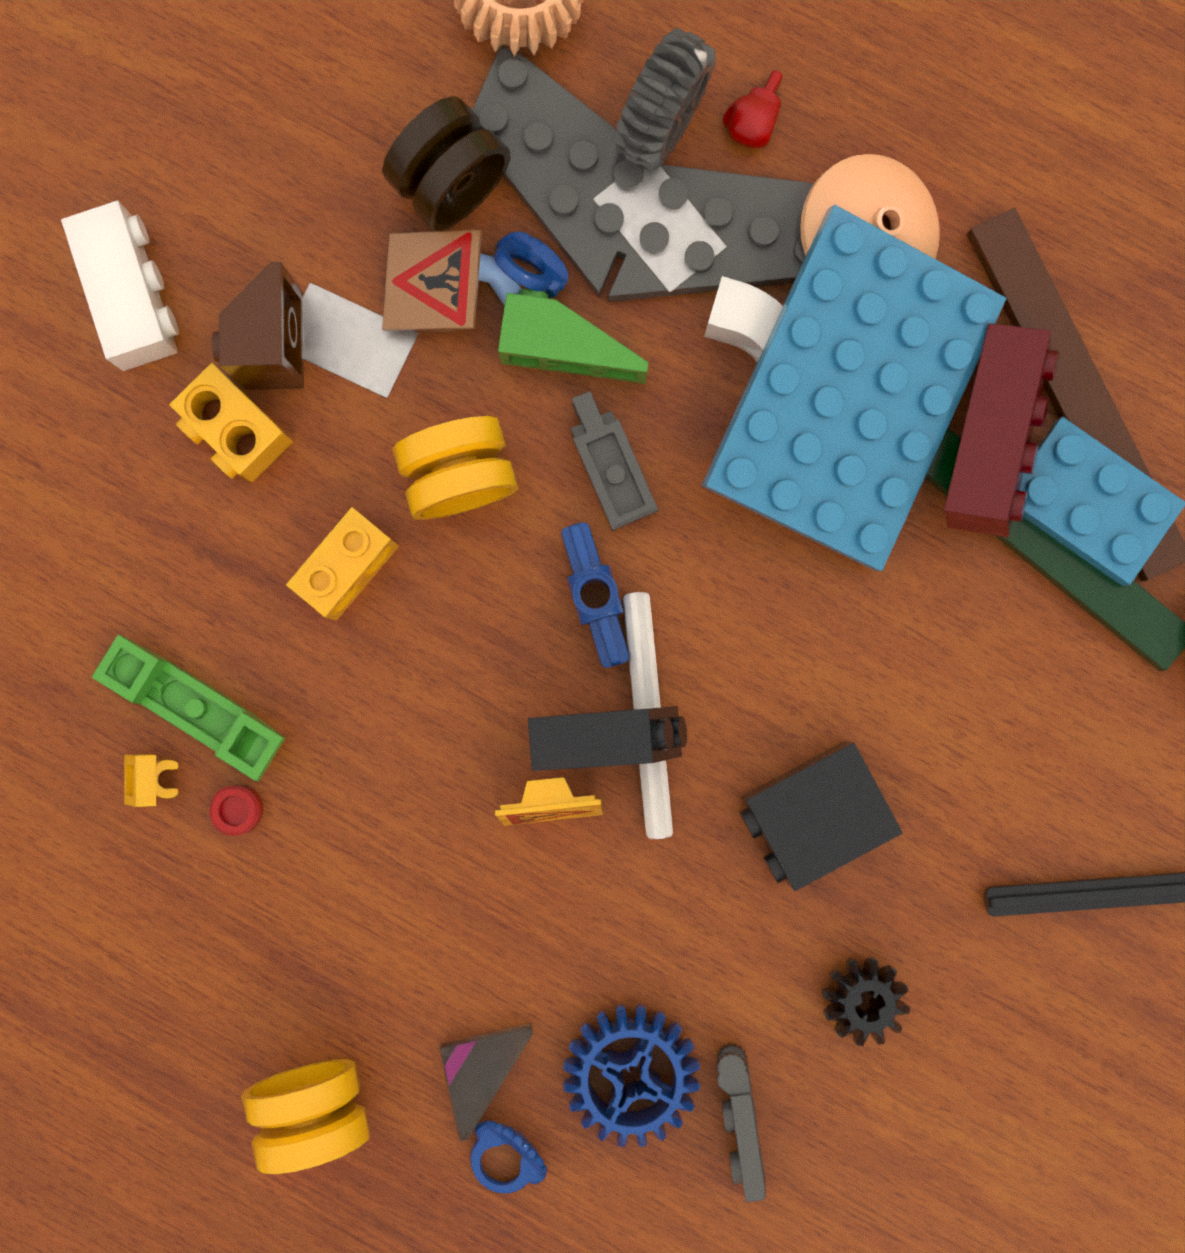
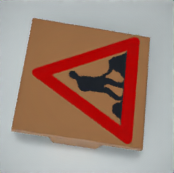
(432, 281)

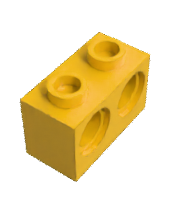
(235, 419)
(342, 565)

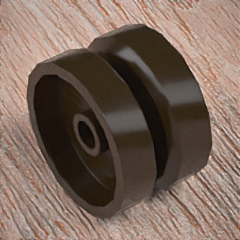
(445, 163)

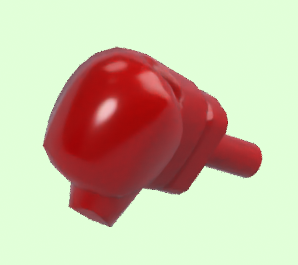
(754, 115)

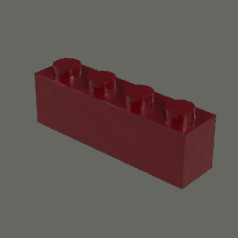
(999, 430)

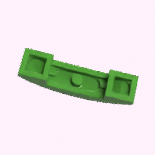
(190, 705)

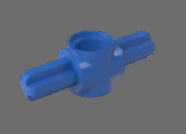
(588, 569)

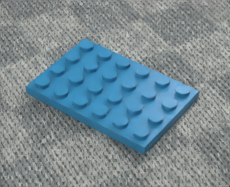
(854, 389)

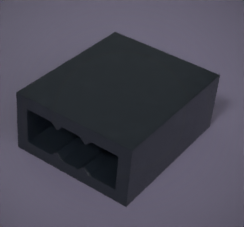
(606, 738)
(819, 816)

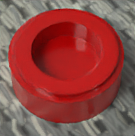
(236, 810)

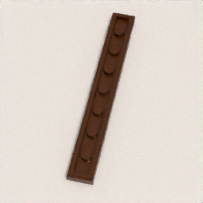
(1077, 386)

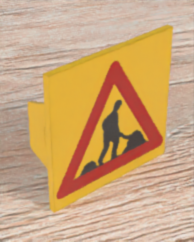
(548, 801)

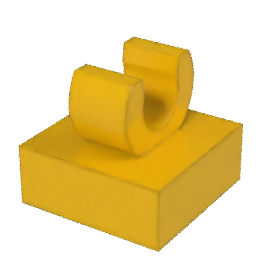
(141, 779)

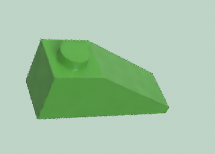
(555, 338)

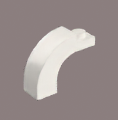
(742, 316)

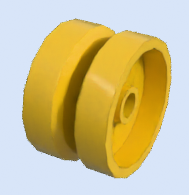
(455, 467)
(306, 1116)

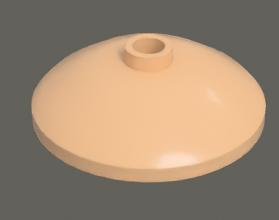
(873, 188)

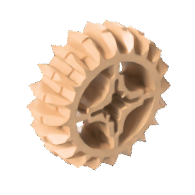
(519, 21)

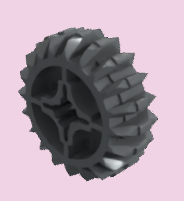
(664, 98)

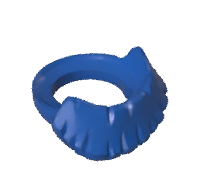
(536, 253)
(495, 1134)

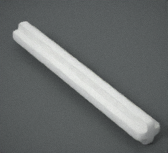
(646, 695)

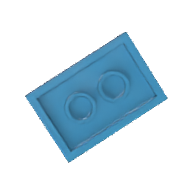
(1097, 502)

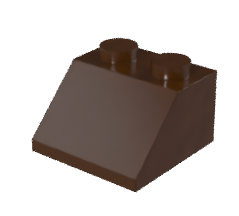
(263, 333)

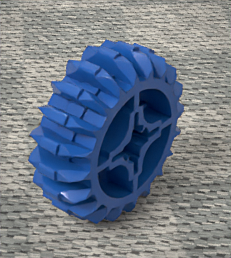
(615, 1114)

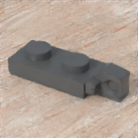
(610, 464)

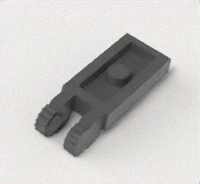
(741, 1118)

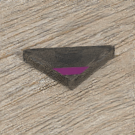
(477, 1070)

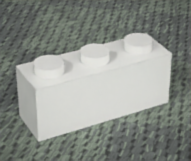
(121, 285)

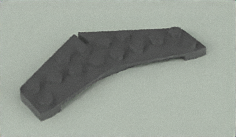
(569, 156)

